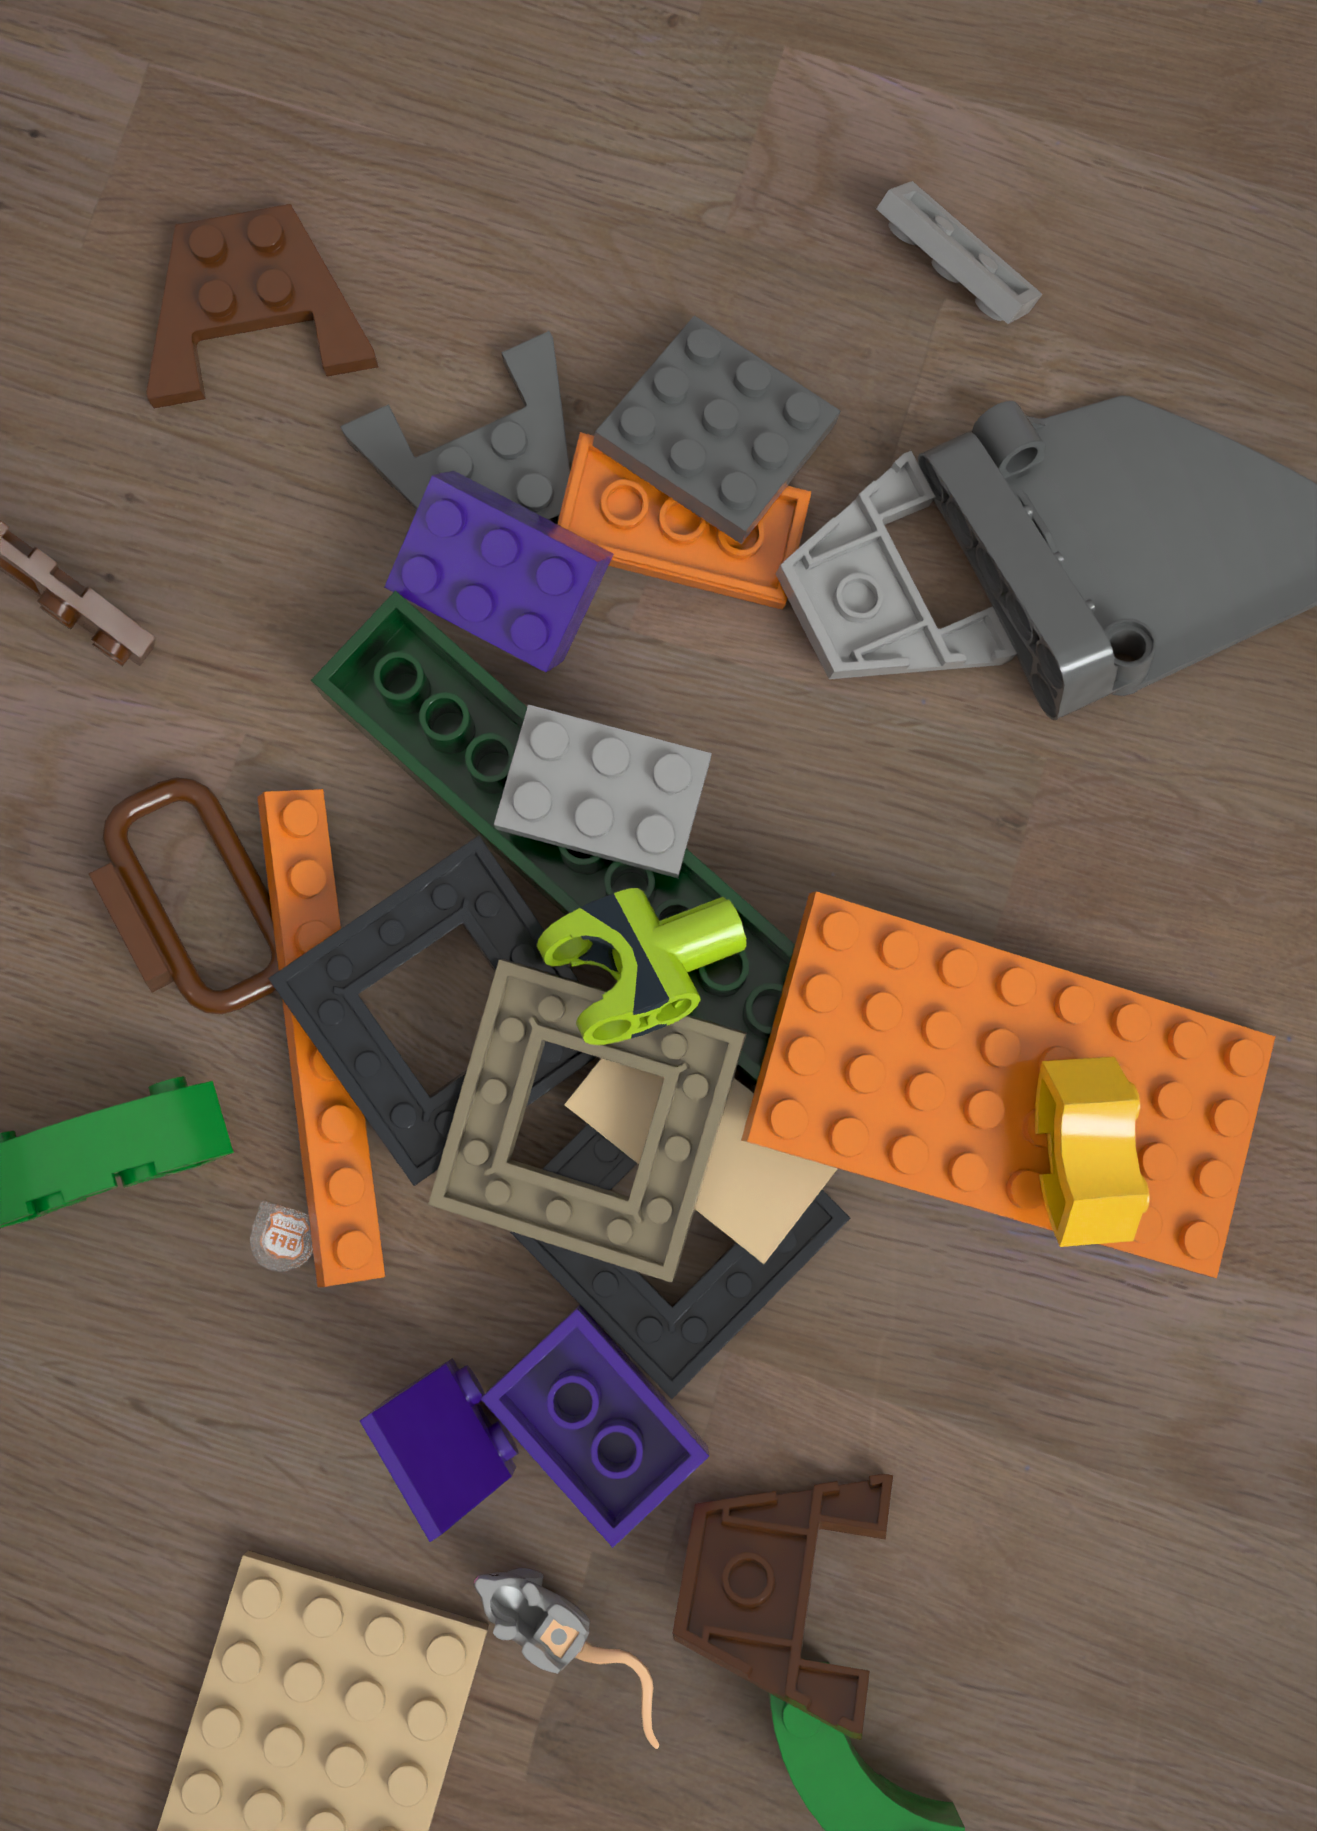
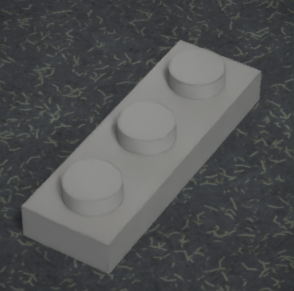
(958, 253)

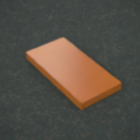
(670, 542)

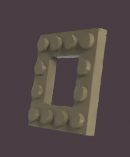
(487, 1186)

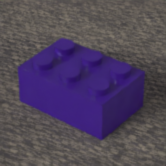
(498, 570)
(596, 1425)

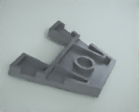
(513, 456)

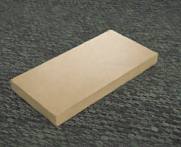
(746, 1188)

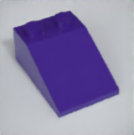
(441, 1446)

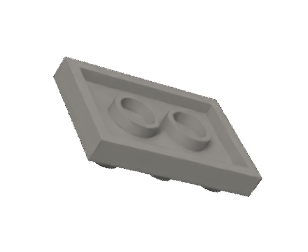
(602, 791)

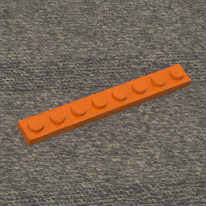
(328, 1119)

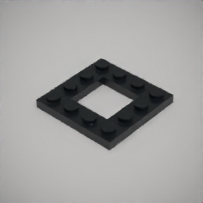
(326, 983)
(679, 1338)

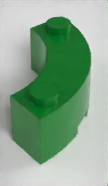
(135, 1140)
(842, 1787)

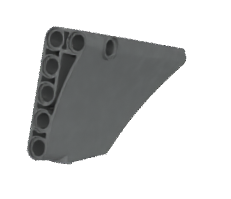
(1123, 540)

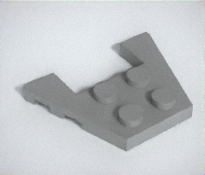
(862, 600)

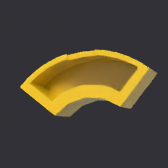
(1093, 1159)

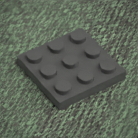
(716, 429)

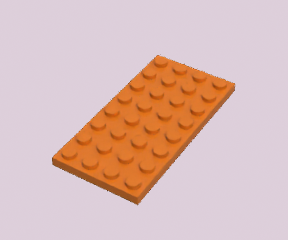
(925, 1064)

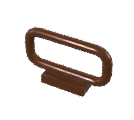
(142, 917)

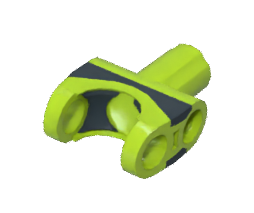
(644, 958)

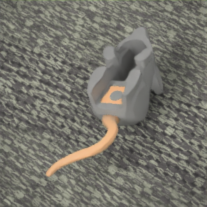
(551, 1629)

